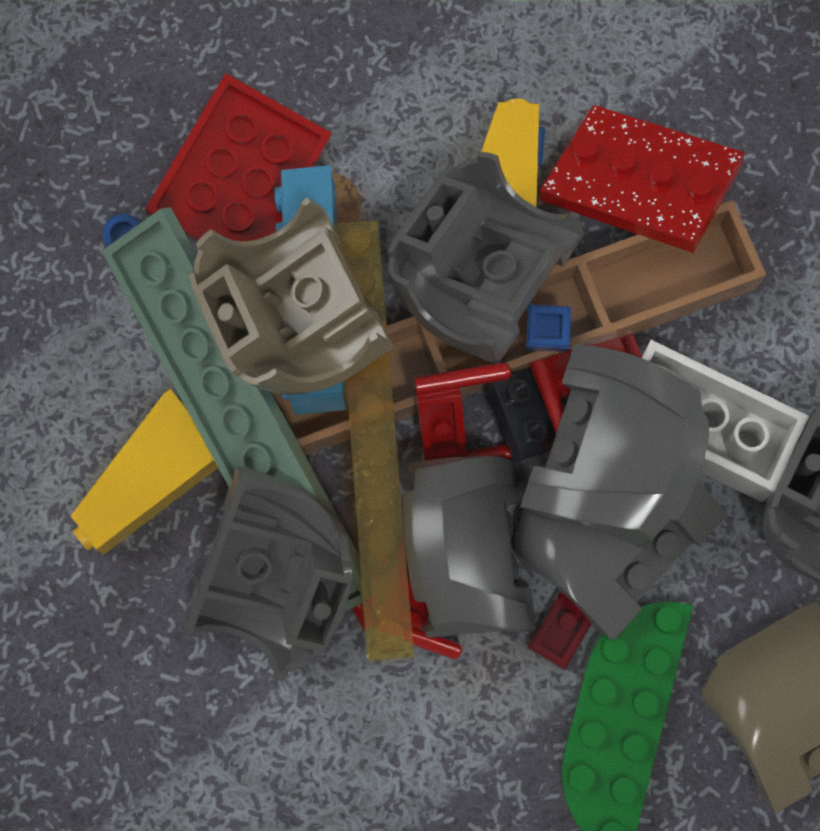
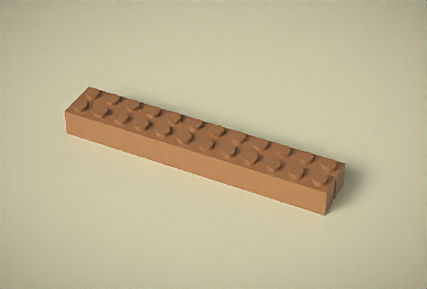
(609, 295)

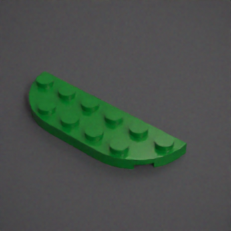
(622, 718)

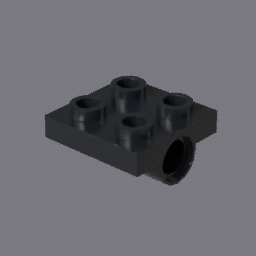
(522, 415)

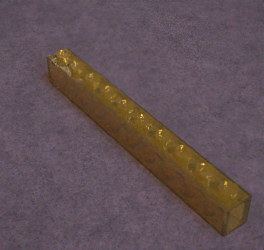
(376, 470)

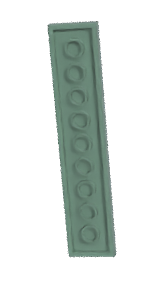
(233, 417)

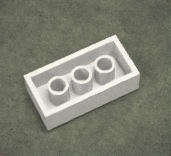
(747, 430)

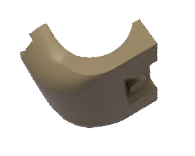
(287, 306)
(771, 704)

